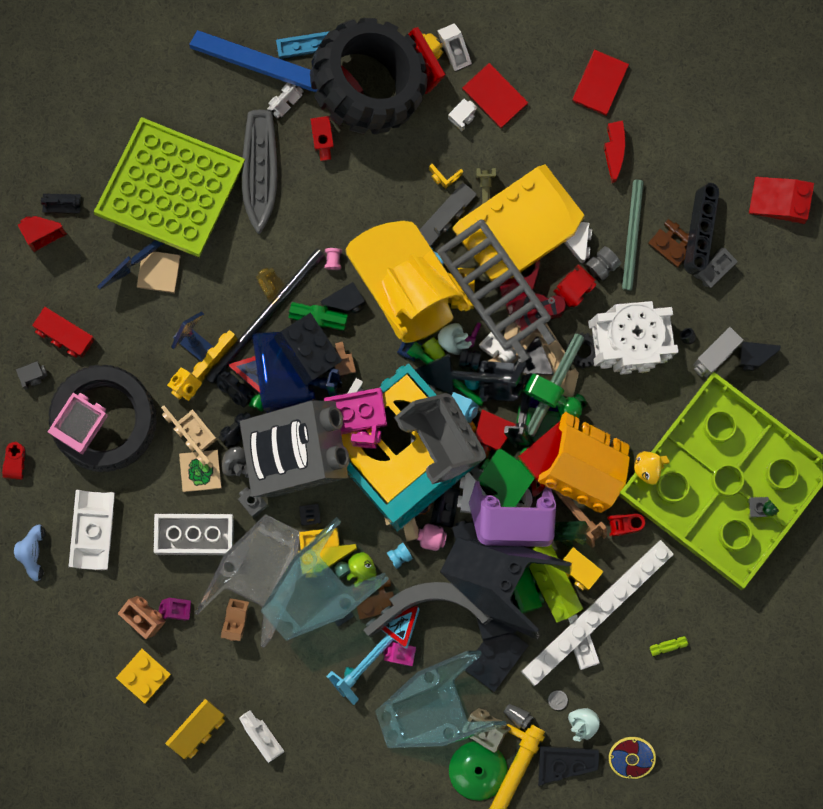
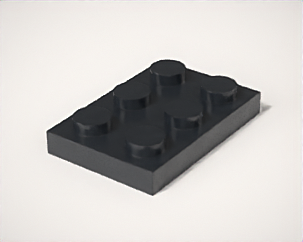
(496, 659)

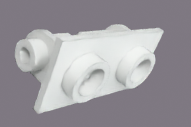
(279, 105)

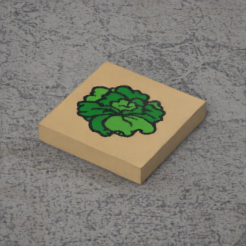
(199, 477)

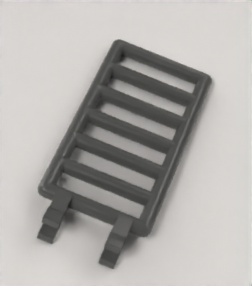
(513, 271)

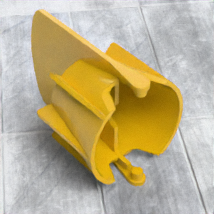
(405, 279)

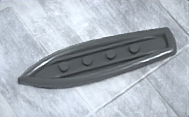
(259, 168)

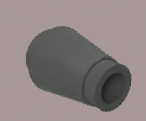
(518, 716)

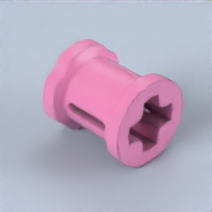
(333, 258)

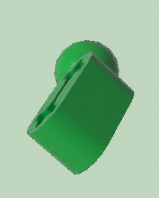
(551, 395)

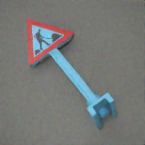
(399, 630)

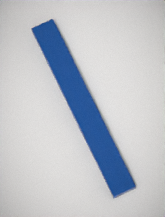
(252, 59)

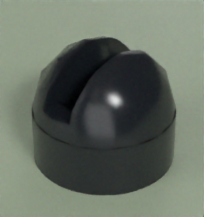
(687, 336)

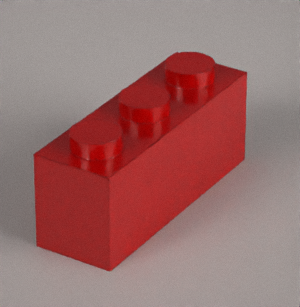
(63, 333)

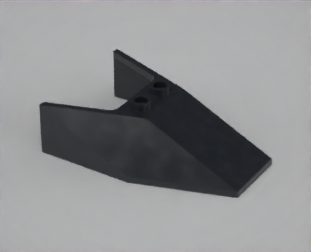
(490, 576)

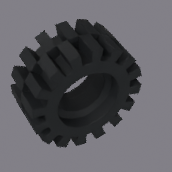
(588, 361)

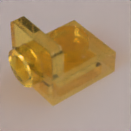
(266, 286)

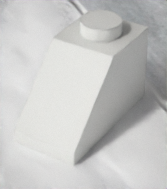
(454, 46)

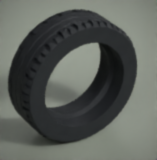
(144, 416)

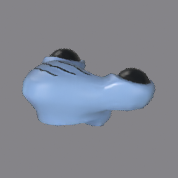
(28, 552)

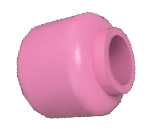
(432, 537)

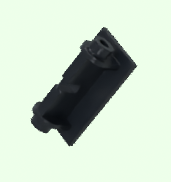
(61, 203)
(227, 383)
(230, 433)

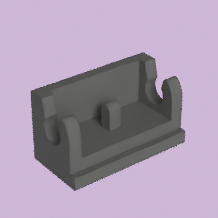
(717, 267)

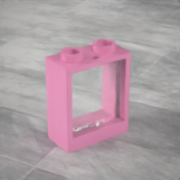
(78, 420)

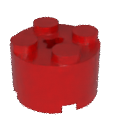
(574, 286)

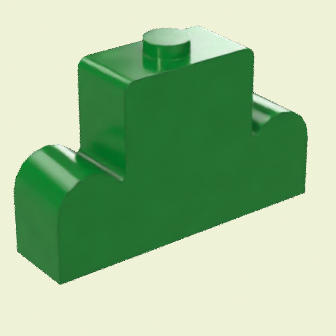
(505, 478)

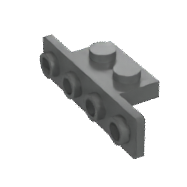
(450, 210)

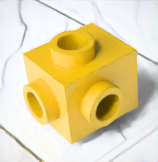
(184, 384)

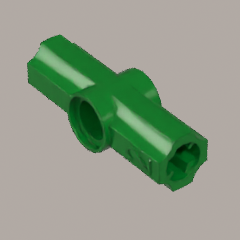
(322, 315)

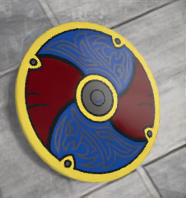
(632, 757)

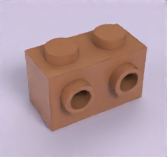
(142, 617)

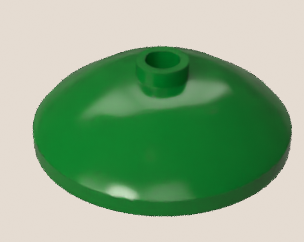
(463, 773)

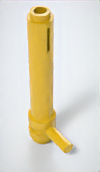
(527, 749)

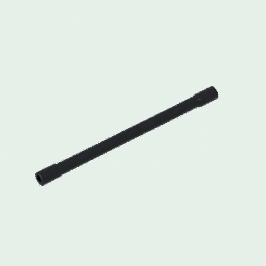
(309, 264)

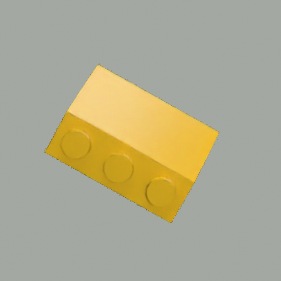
(196, 730)

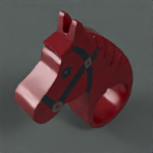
(554, 305)

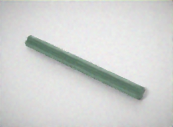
(632, 236)
(557, 379)

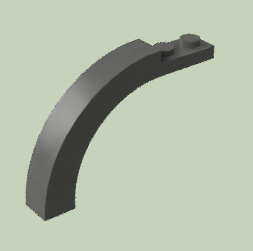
(418, 594)

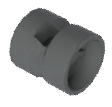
(605, 262)

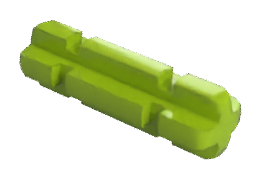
(668, 646)

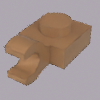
(347, 365)

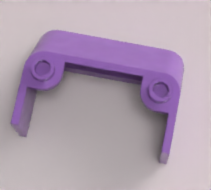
(513, 525)

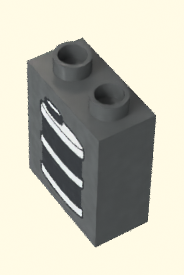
(294, 448)

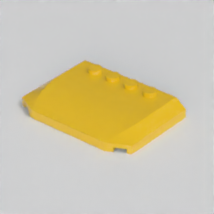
(526, 219)

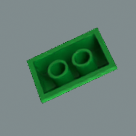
(525, 593)

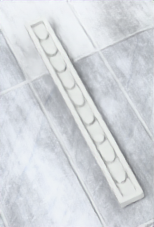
(597, 613)

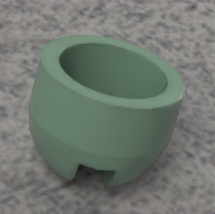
(341, 569)

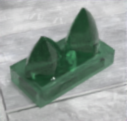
(569, 531)

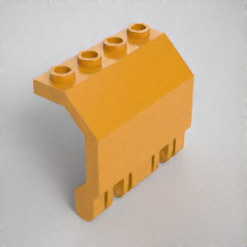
(587, 465)

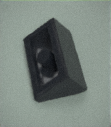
(445, 508)

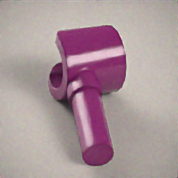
(472, 338)

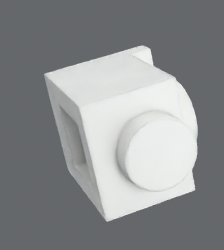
(462, 114)

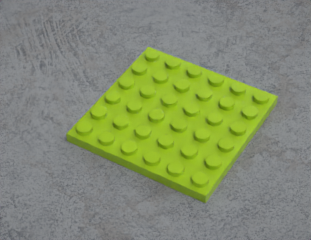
(169, 187)

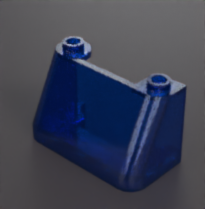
(277, 378)

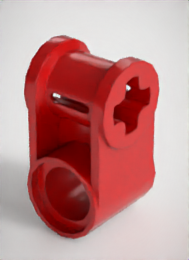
(13, 464)
(624, 524)

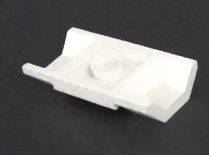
(91, 530)

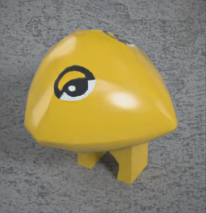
(649, 466)

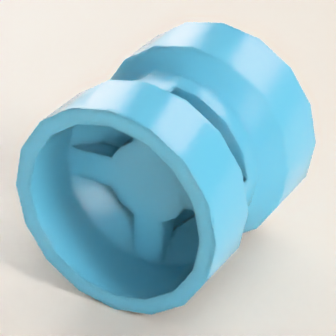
(399, 555)

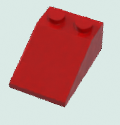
(781, 199)

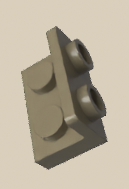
(493, 738)

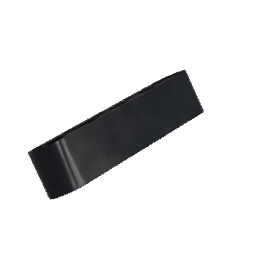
(707, 222)

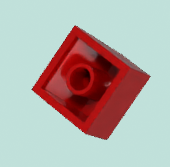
(40, 231)

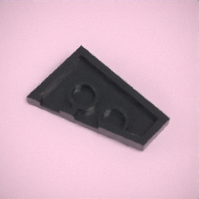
(565, 762)

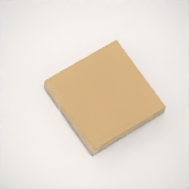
(159, 272)

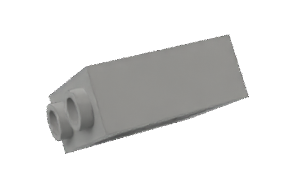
(717, 353)

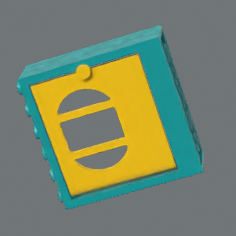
(404, 477)

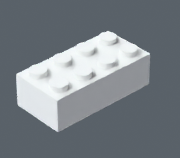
(193, 534)

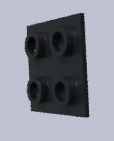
(495, 391)

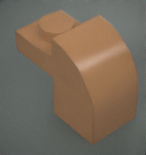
(235, 620)

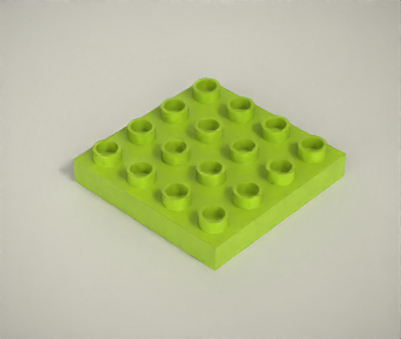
(718, 458)

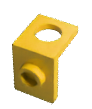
(438, 177)

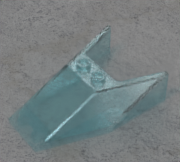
(312, 593)
(429, 708)

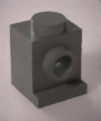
(31, 374)
(254, 508)

